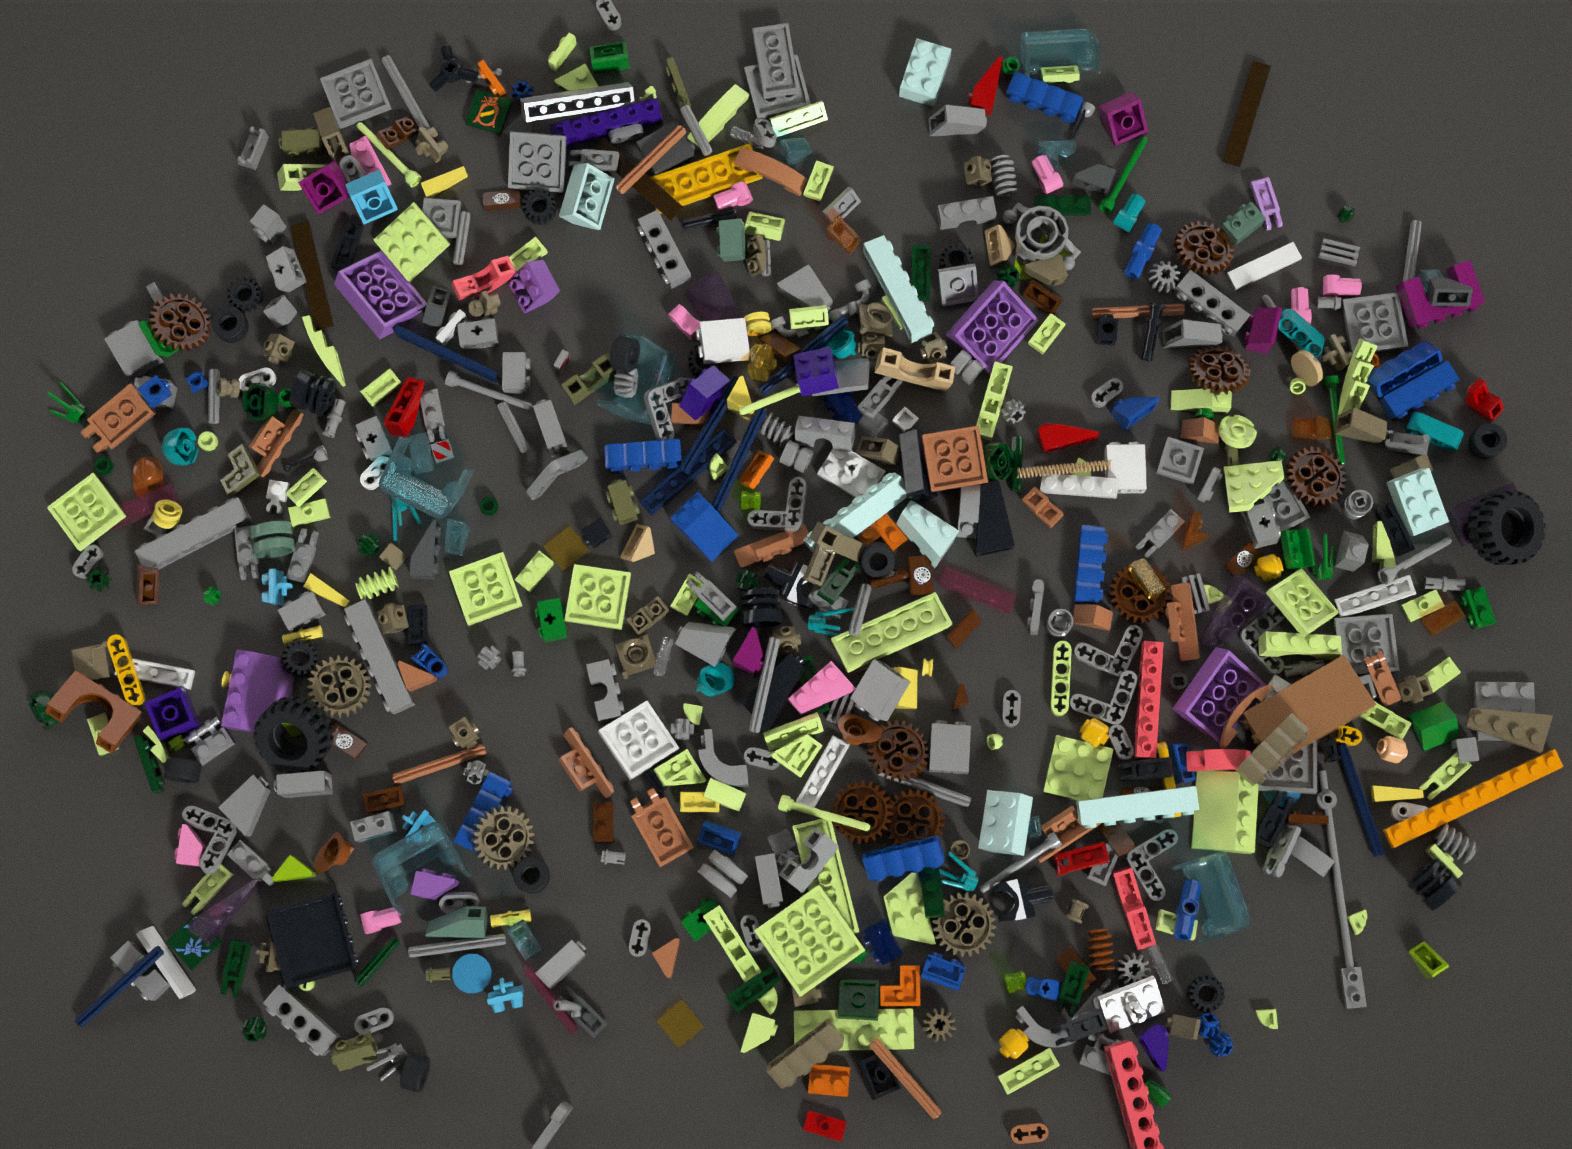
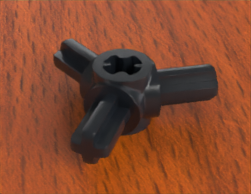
(458, 73)

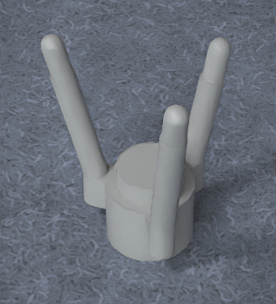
(396, 1054)

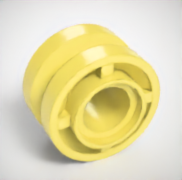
(757, 323)
(167, 514)

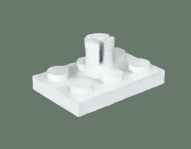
(850, 472)
(1131, 1004)

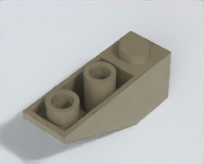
(837, 541)

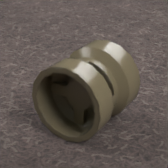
(227, 387)
(960, 847)

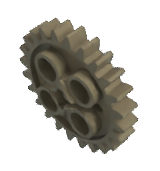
(356, 682)
(514, 848)
(979, 935)

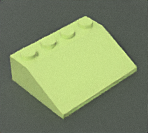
(1225, 813)

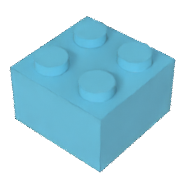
(371, 197)

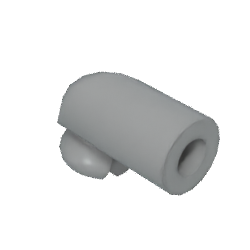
(564, 1005)

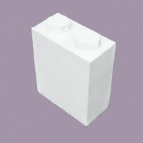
(723, 341)
(1127, 465)

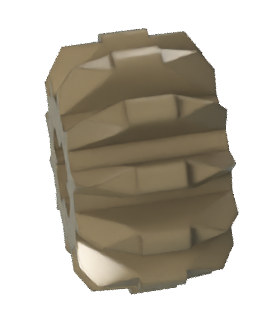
(945, 1027)

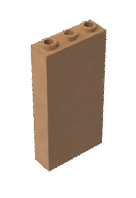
(1319, 701)

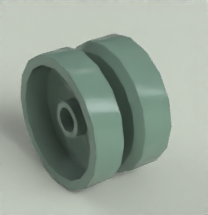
(272, 539)

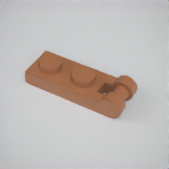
(1382, 679)

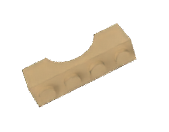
(894, 365)

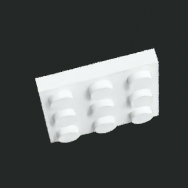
(638, 740)

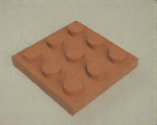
(954, 458)

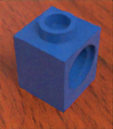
(148, 388)

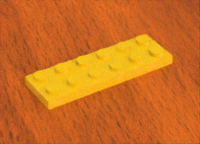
(705, 177)

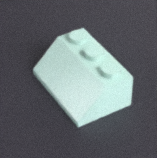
(586, 196)

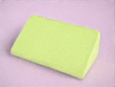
(768, 226)

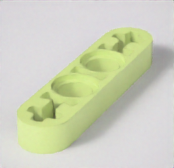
(1060, 678)

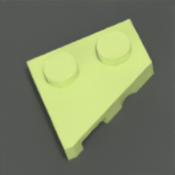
(577, 79)
(797, 754)
(680, 771)

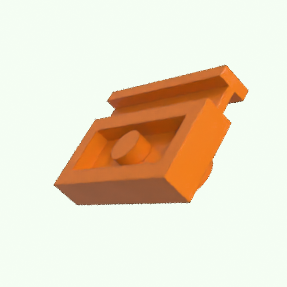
(829, 1080)

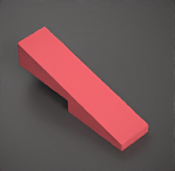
(1133, 907)

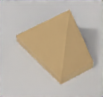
(998, 245)
(639, 544)

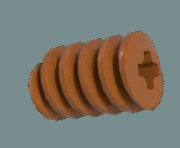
(1100, 949)

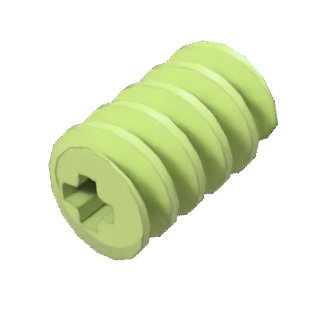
(377, 584)

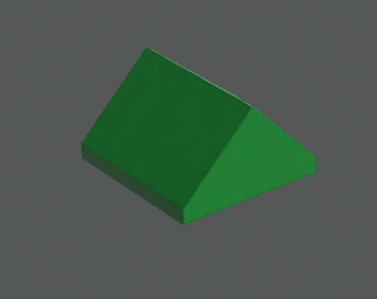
(609, 57)
(1434, 725)

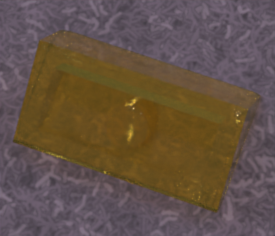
(1146, 578)

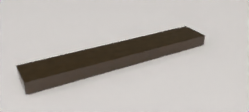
(1246, 113)
(644, 185)
(311, 269)

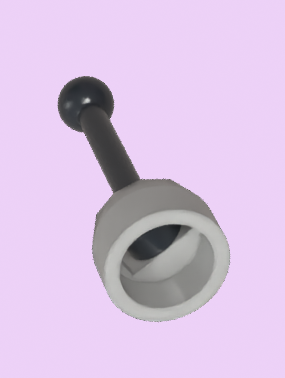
(1086, 110)
(319, 454)

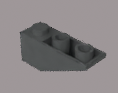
(424, 558)

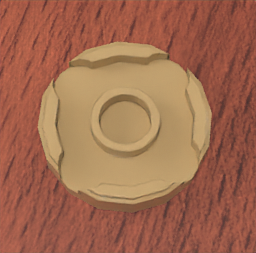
(1306, 368)

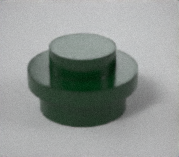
(1346, 214)
(1277, 454)
(103, 466)
(489, 506)

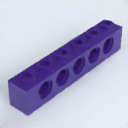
(600, 124)

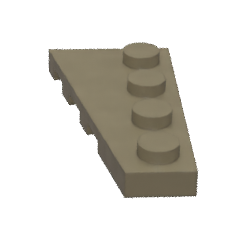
(1514, 727)

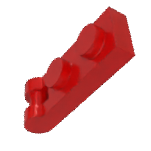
(1081, 858)

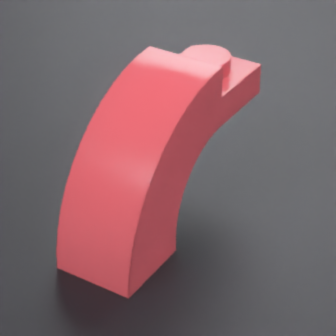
(488, 279)
(1215, 759)

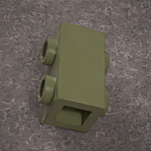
(300, 142)
(624, 509)
(354, 1052)

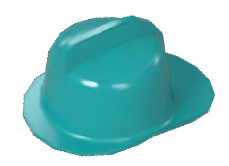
(842, 344)
(715, 679)

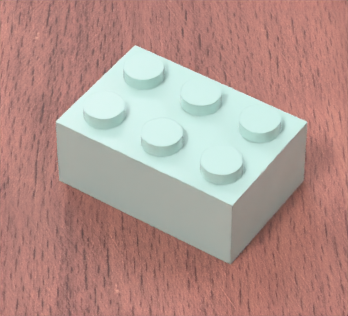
(925, 72)
(1417, 501)
(1005, 822)

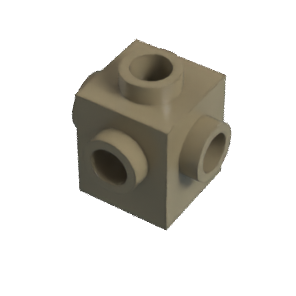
(977, 171)
(871, 346)
(278, 348)
(933, 348)
(392, 618)
(788, 640)
(1414, 688)
(461, 727)

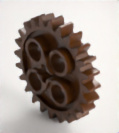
(1204, 248)
(180, 323)
(1219, 370)
(1328, 490)
(1129, 605)
(908, 764)
(863, 794)
(917, 803)

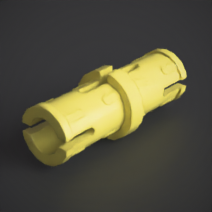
(303, 634)
(510, 918)

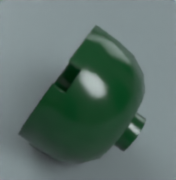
(260, 402)
(998, 460)
(38, 707)

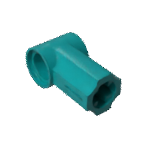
(1127, 217)

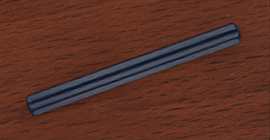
(815, 344)
(707, 429)
(739, 458)
(1360, 800)
(119, 986)

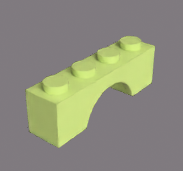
(1282, 643)

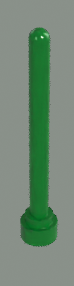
(1107, 204)
(1331, 384)

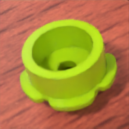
(176, 743)

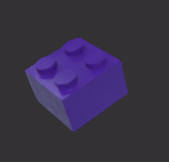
(816, 371)
(703, 392)
(172, 714)

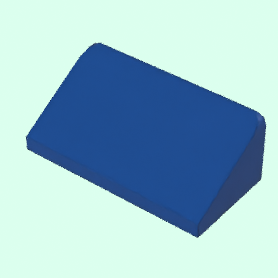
(1179, 763)
(719, 837)

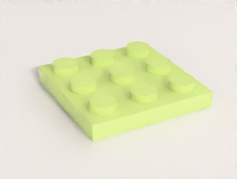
(411, 242)
(86, 511)
(485, 588)
(597, 597)
(1302, 602)
(1077, 769)

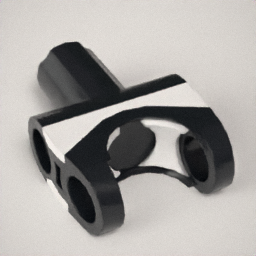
(791, 583)
(1023, 898)

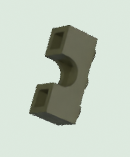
(582, 386)

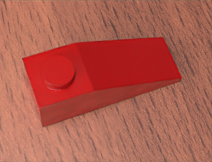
(985, 89)
(405, 408)
(1060, 436)

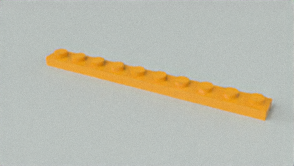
(1473, 798)

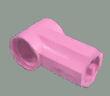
(1048, 178)
(737, 195)
(1338, 286)
(1300, 303)
(375, 920)

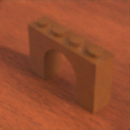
(81, 689)

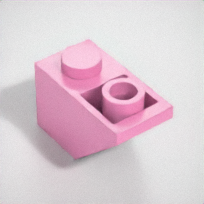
(190, 847)

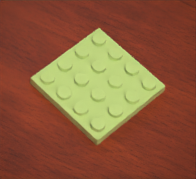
(809, 940)

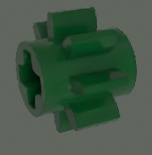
(1008, 275)
(368, 544)
(747, 580)
(94, 582)
(254, 1029)

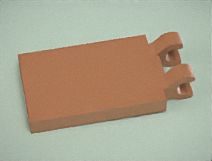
(118, 418)
(660, 828)

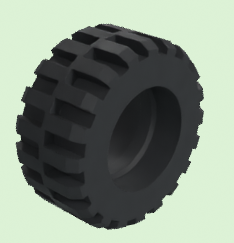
(1526, 523)
(278, 749)

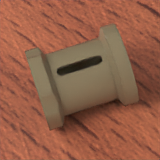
(1077, 911)

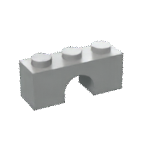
(952, 214)
(839, 433)
(610, 707)
(820, 851)
(150, 986)

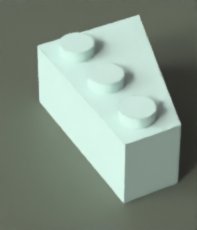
(927, 531)

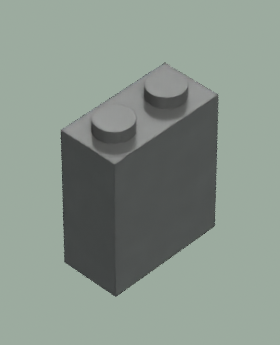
(677, 155)

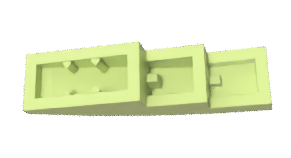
(721, 113)
(327, 354)
(1358, 372)
(993, 399)
(1381, 548)
(1387, 721)
(732, 943)

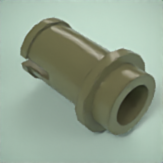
(1232, 455)
(438, 974)

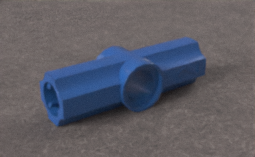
(1142, 251)
(1189, 899)

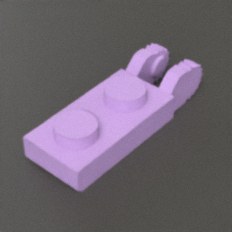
(1266, 201)

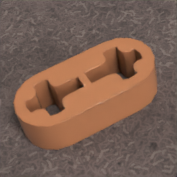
(1029, 1138)

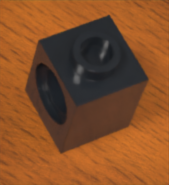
(1107, 338)
(596, 533)

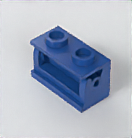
(942, 971)

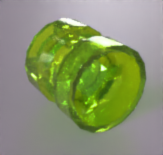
(750, 500)
(1020, 980)

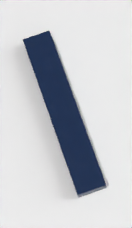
(446, 354)
(679, 480)

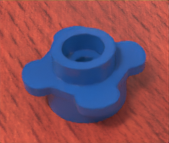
(198, 376)

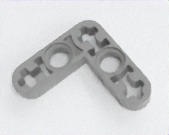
(661, 399)
(554, 469)
(785, 516)
(1257, 631)
(1109, 659)
(1107, 708)
(218, 836)
(1145, 856)
(558, 1118)

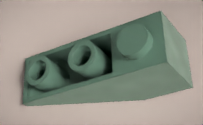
(464, 922)

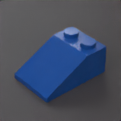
(704, 526)

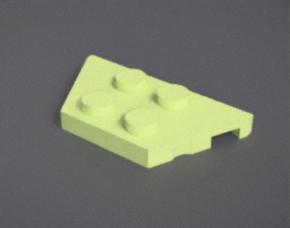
(907, 911)

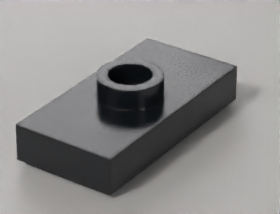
(418, 624)

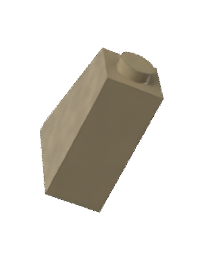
(331, 134)
(1361, 426)

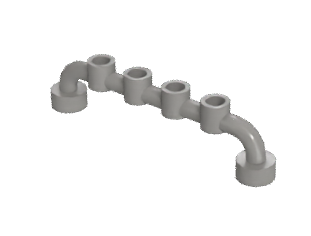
(851, 308)

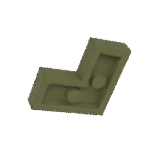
(243, 473)

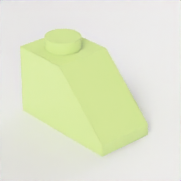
(758, 1031)

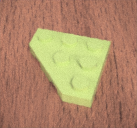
(1250, 482)

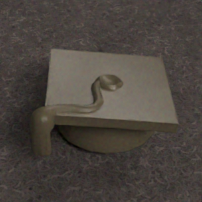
(875, 319)
(635, 655)
(92, 661)

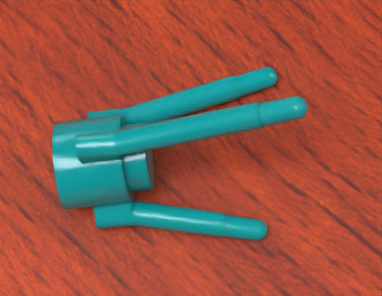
(397, 507)
(818, 623)
(966, 881)

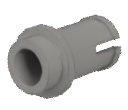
(1329, 302)
(518, 663)
(613, 857)

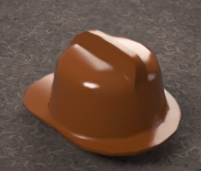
(147, 475)
(858, 730)
(333, 853)

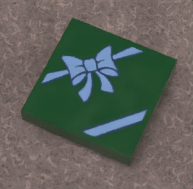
(189, 948)

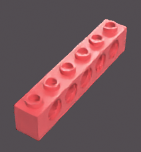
(1148, 700)
(1115, 1055)

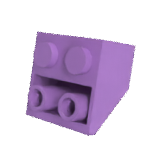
(533, 285)
(431, 886)

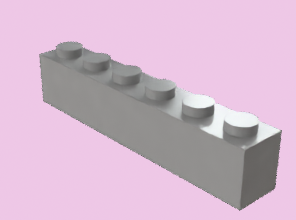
(577, 101)
(194, 535)
(379, 657)

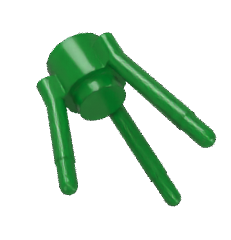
(75, 413)
(1324, 570)

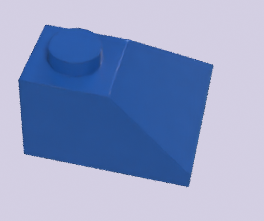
(1133, 410)

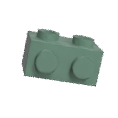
(1242, 223)
(732, 240)

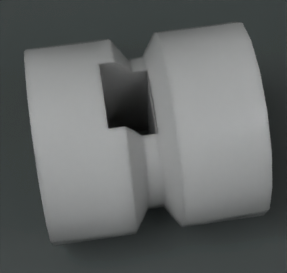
(967, 367)
(795, 456)
(1357, 504)
(1059, 623)

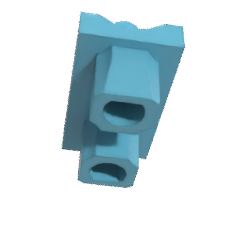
(277, 587)
(424, 820)
(505, 992)

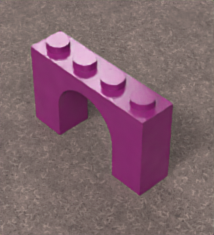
(1418, 307)

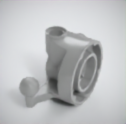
(1051, 224)

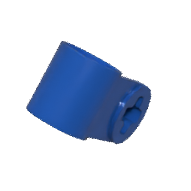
(428, 659)
(1043, 988)

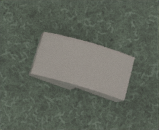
(1312, 856)

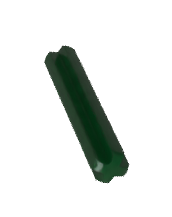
(1017, 449)
(377, 961)

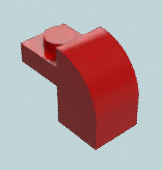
(1482, 401)

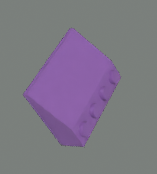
(379, 293)
(993, 325)
(253, 687)
(1216, 693)

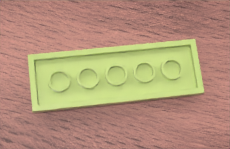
(892, 632)
(832, 877)
(893, 1028)

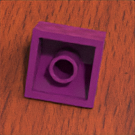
(1123, 118)
(325, 187)
(1262, 329)
(750, 655)

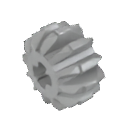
(1162, 269)
(626, 383)
(1129, 963)

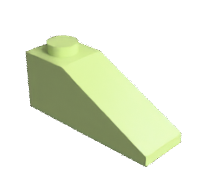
(291, 174)
(1198, 398)

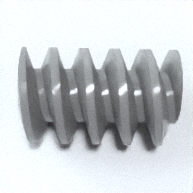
(1002, 176)
(776, 430)
(1456, 843)

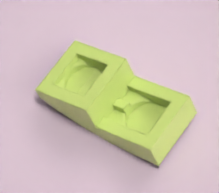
(160, 748)
(724, 795)

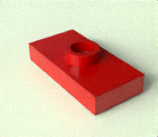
(824, 1125)

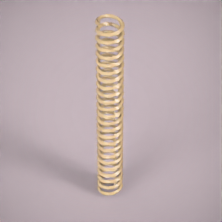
(1040, 470)

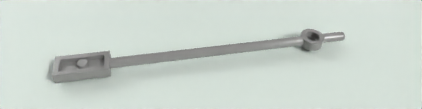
(1350, 976)

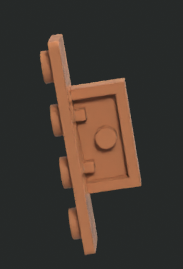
(272, 438)
(770, 546)
(1182, 621)
(582, 767)
(1066, 828)

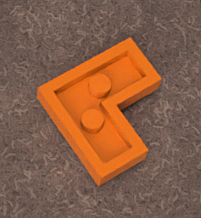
(883, 528)
(907, 993)

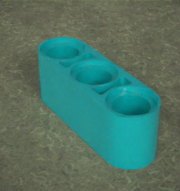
(1298, 324)
(1439, 432)

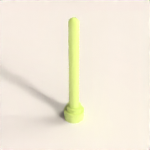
(411, 176)
(769, 400)
(787, 803)

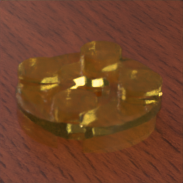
(761, 362)

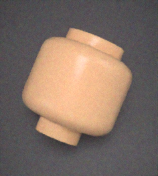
(1392, 749)

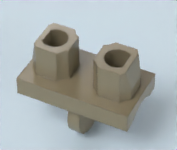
(427, 145)
(485, 305)
(1335, 353)
(271, 963)

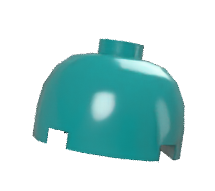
(179, 446)

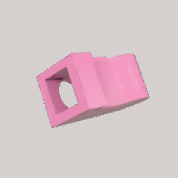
(684, 321)

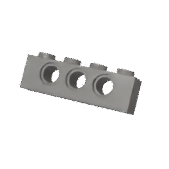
(654, 222)
(1210, 294)
(312, 1021)

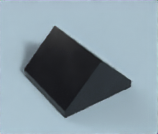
(878, 1077)

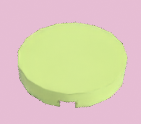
(1237, 431)

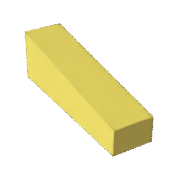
(441, 183)
(320, 588)
(1384, 794)

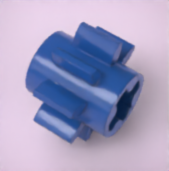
(519, 87)
(1208, 1025)
(1220, 1044)

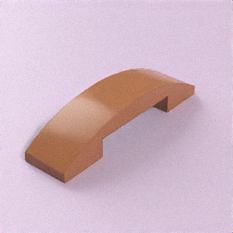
(771, 169)
(1228, 732)

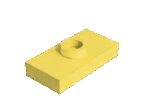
(696, 803)

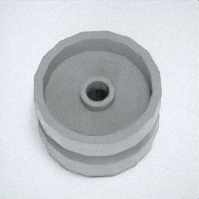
(724, 871)

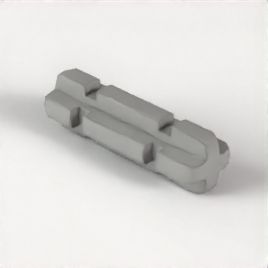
(767, 272)

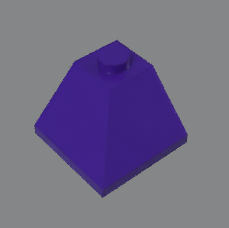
(1156, 1045)

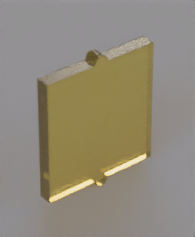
(566, 548)
(680, 1024)

